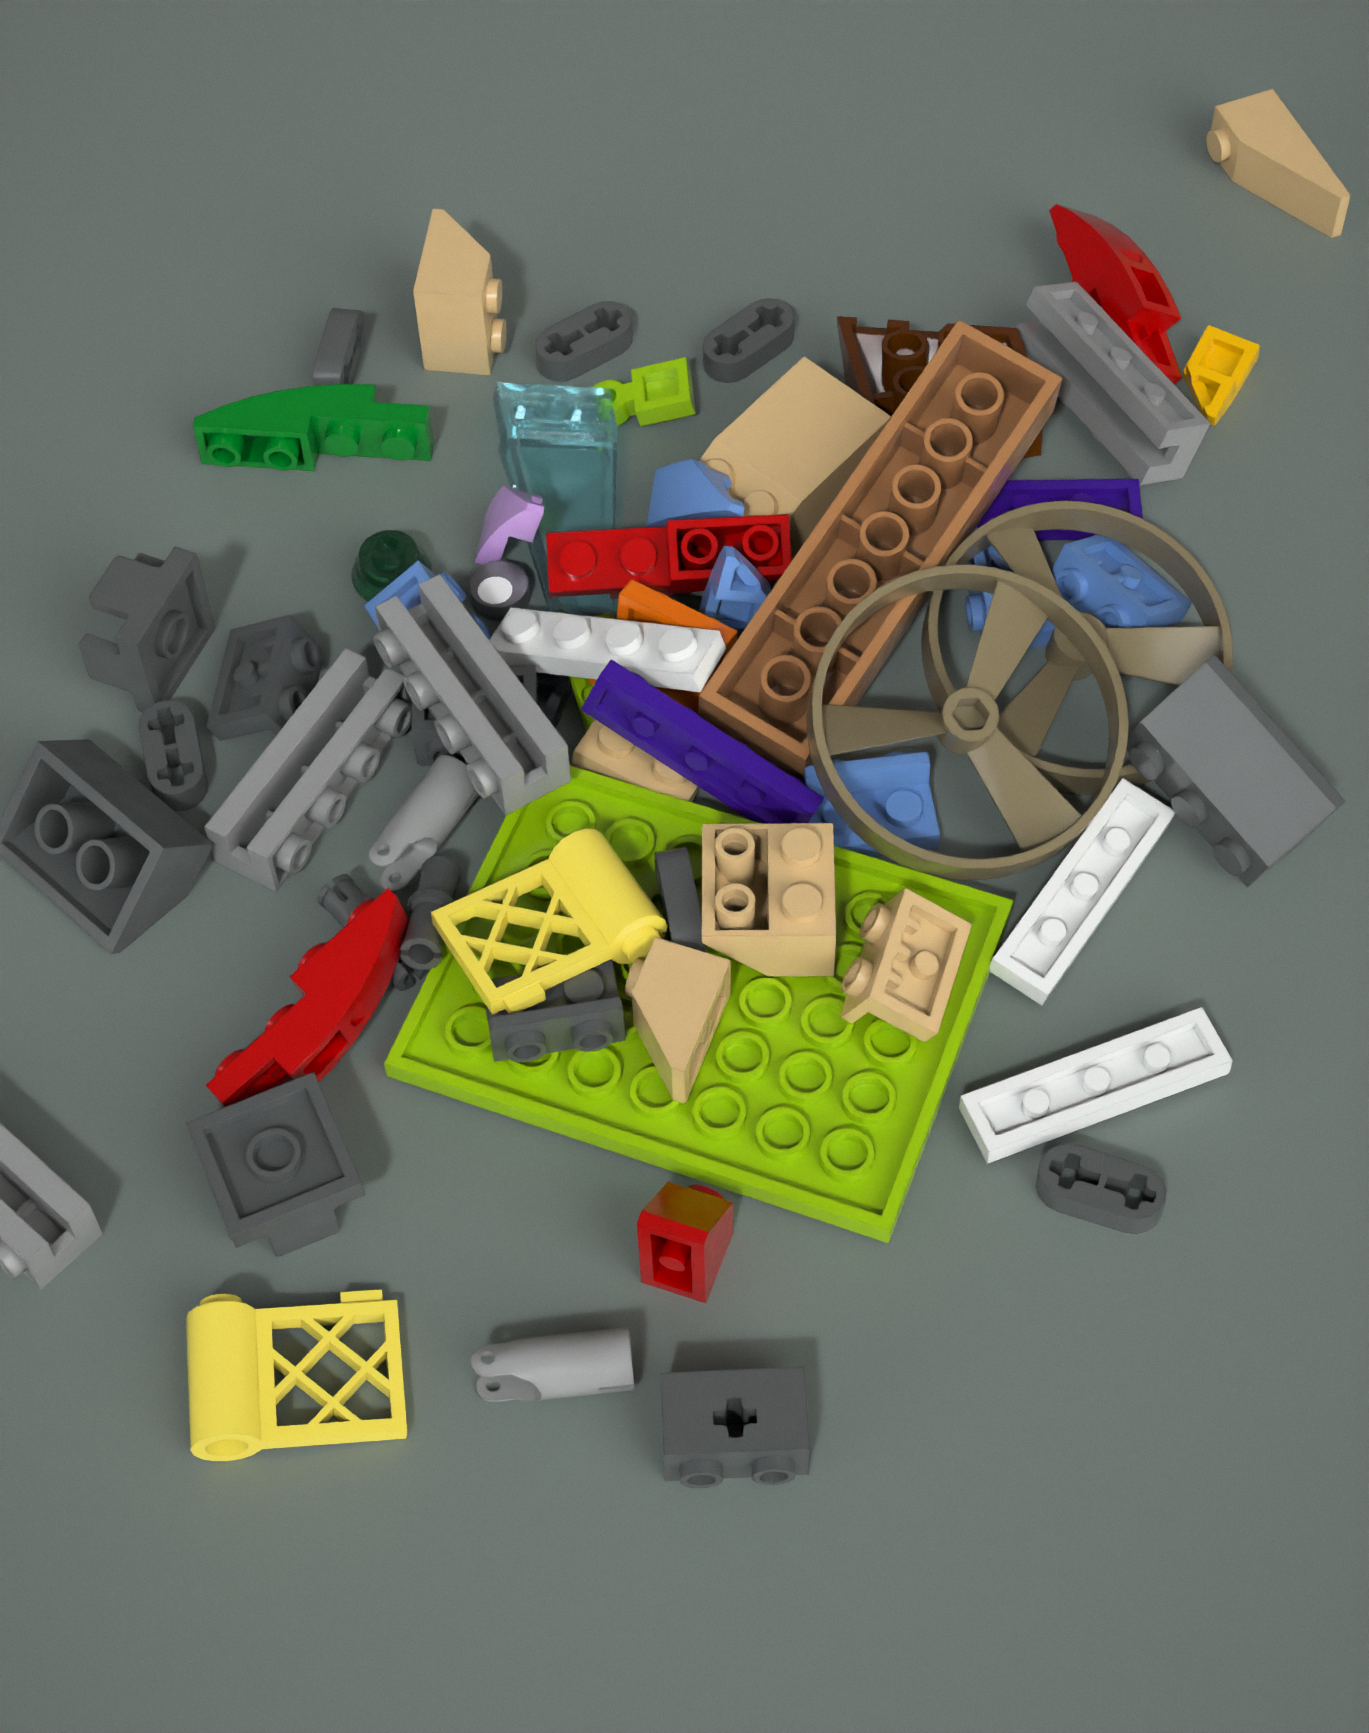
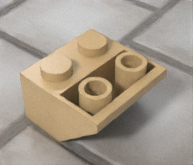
(771, 896)

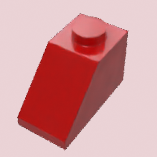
(684, 1239)

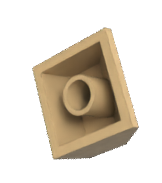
(457, 301)

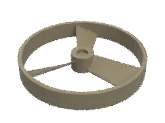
(1146, 652)
(968, 722)

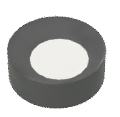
(497, 588)

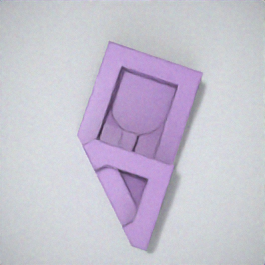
(508, 514)

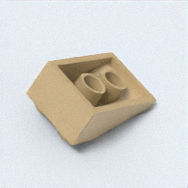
(796, 447)

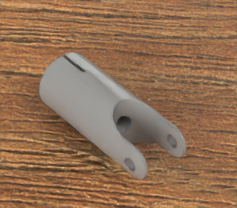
(423, 821)
(556, 1366)

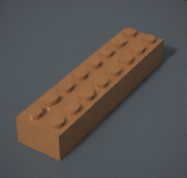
(895, 515)

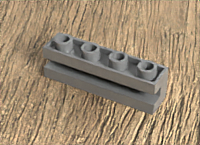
(1112, 384)
(473, 696)
(309, 771)
(40, 1216)

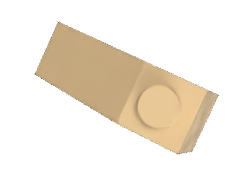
(1276, 160)

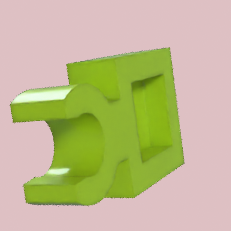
(655, 394)

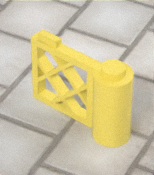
(598, 906)
(235, 1384)

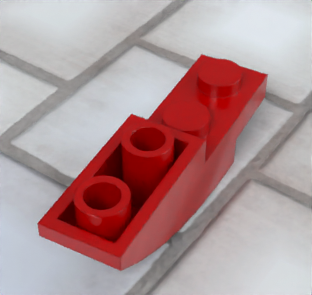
(1120, 281)
(663, 558)
(339, 994)

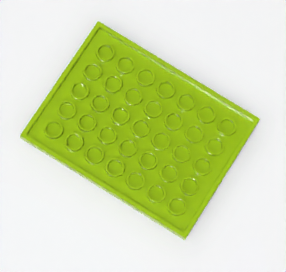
(788, 1092)

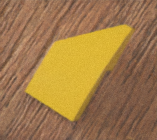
(1218, 371)

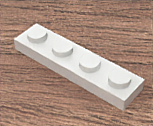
(585, 644)
(1081, 891)
(1094, 1085)

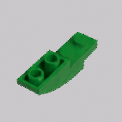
(296, 424)

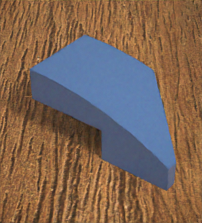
(690, 492)
(734, 590)

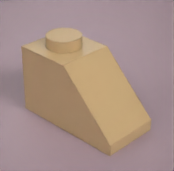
(677, 1008)

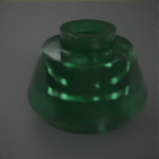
(384, 559)

